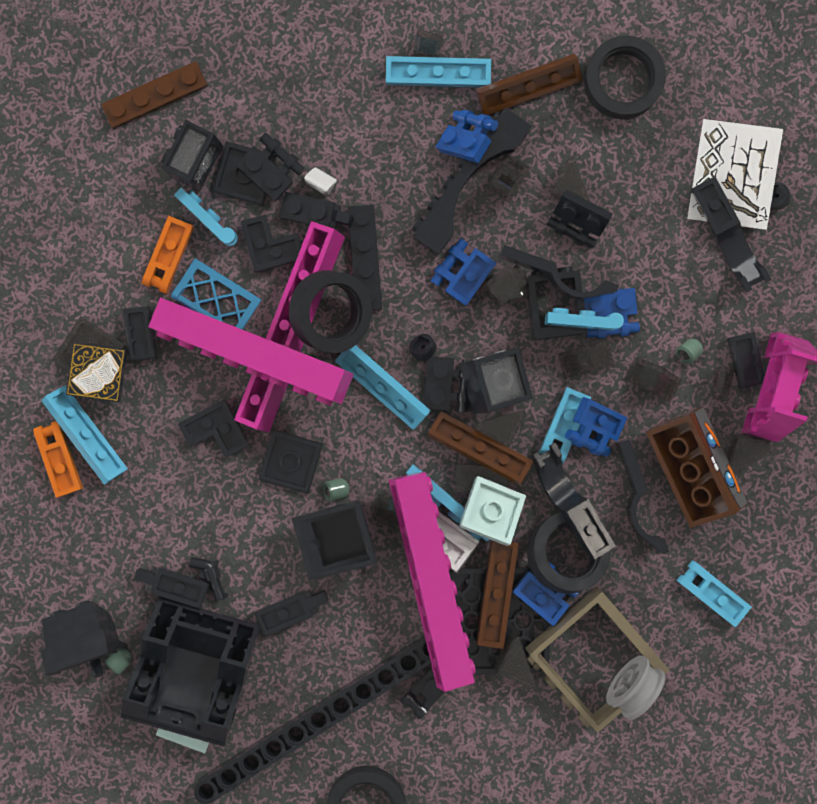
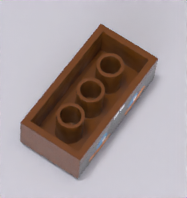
(697, 467)

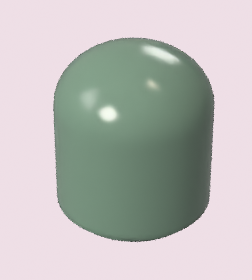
(692, 348)
(338, 489)
(119, 661)

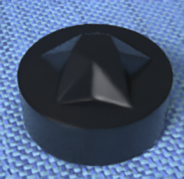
(780, 197)
(423, 347)

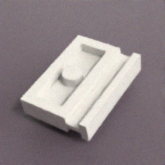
(458, 542)

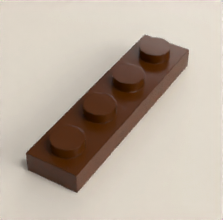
(529, 84)
(154, 95)
(480, 448)
(497, 594)

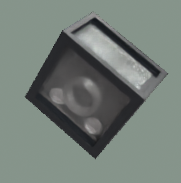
(191, 155)
(496, 381)

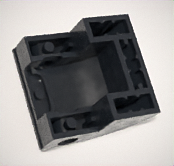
(190, 671)

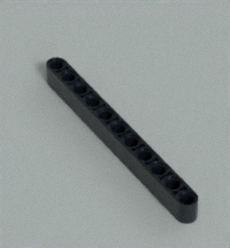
(305, 721)

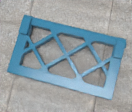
(214, 276)

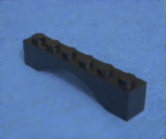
(438, 226)

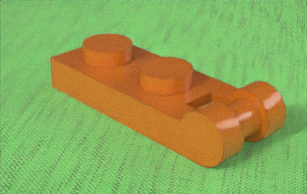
(168, 254)
(58, 460)

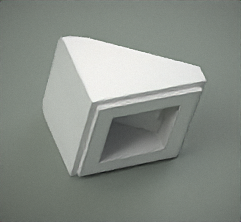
(320, 181)

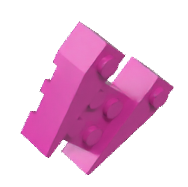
(779, 395)

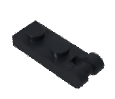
(428, 688)

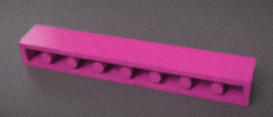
(316, 254)
(252, 351)
(432, 581)

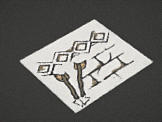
(745, 166)

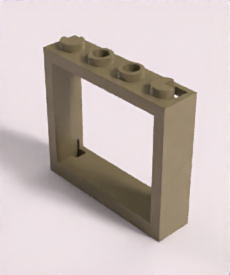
(606, 712)

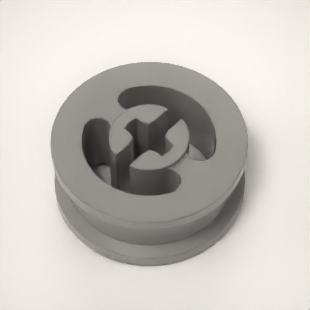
(635, 687)

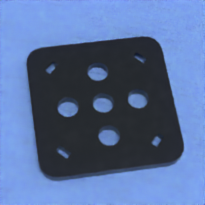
(470, 603)

